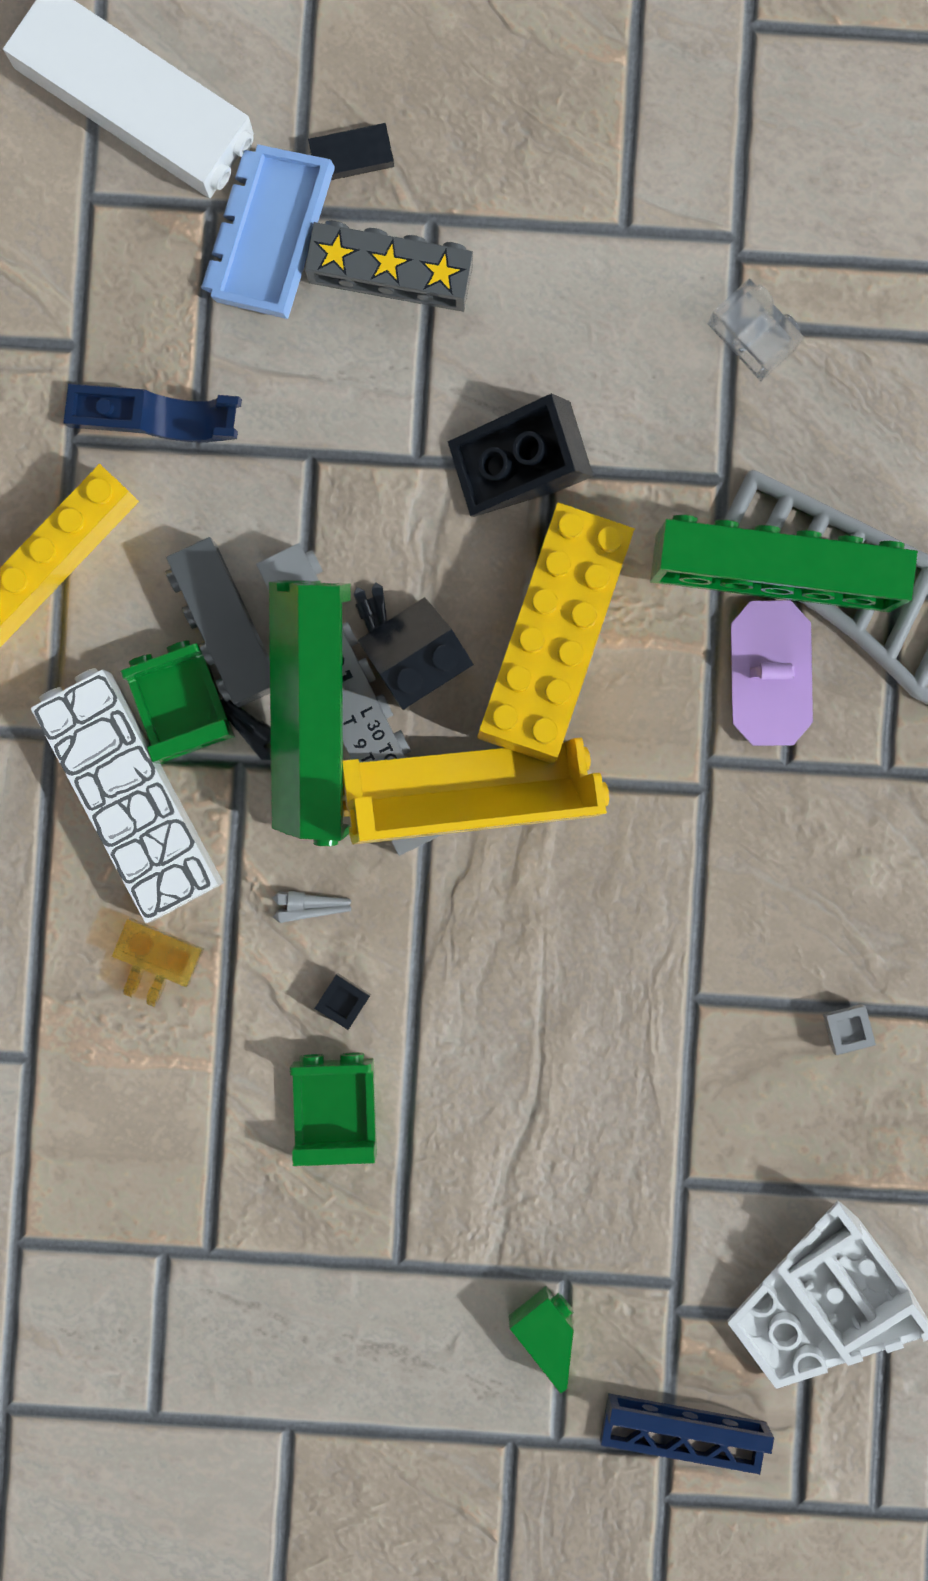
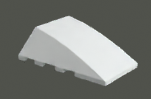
(828, 1304)

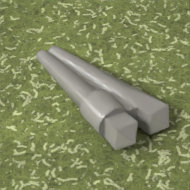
(308, 906)

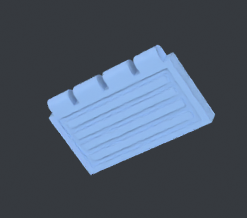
(269, 231)

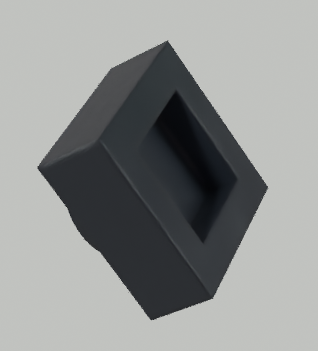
(342, 1001)

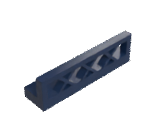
(684, 1425)

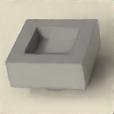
(849, 1029)

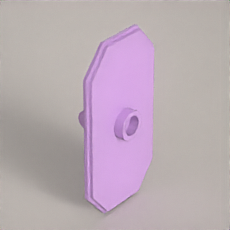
(771, 673)

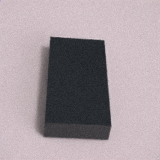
(355, 150)

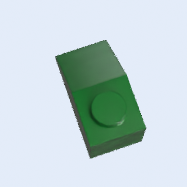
(546, 1333)

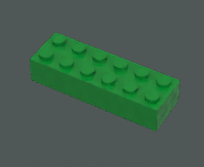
(783, 565)

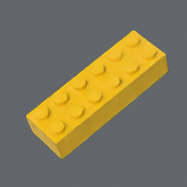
(555, 633)

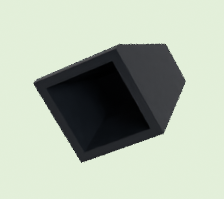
(415, 653)

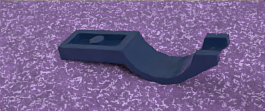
(151, 413)

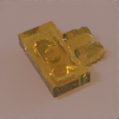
(158, 954)

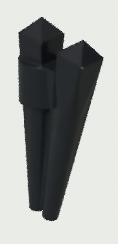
(372, 609)
(254, 732)

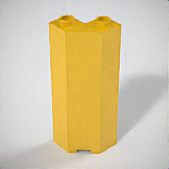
(468, 792)

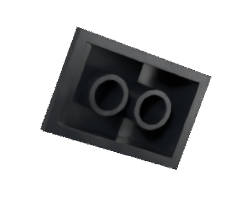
(520, 456)

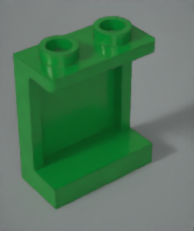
(177, 702)
(334, 1110)

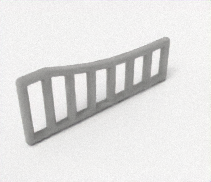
(854, 628)

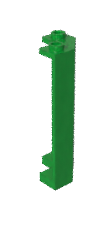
(307, 709)

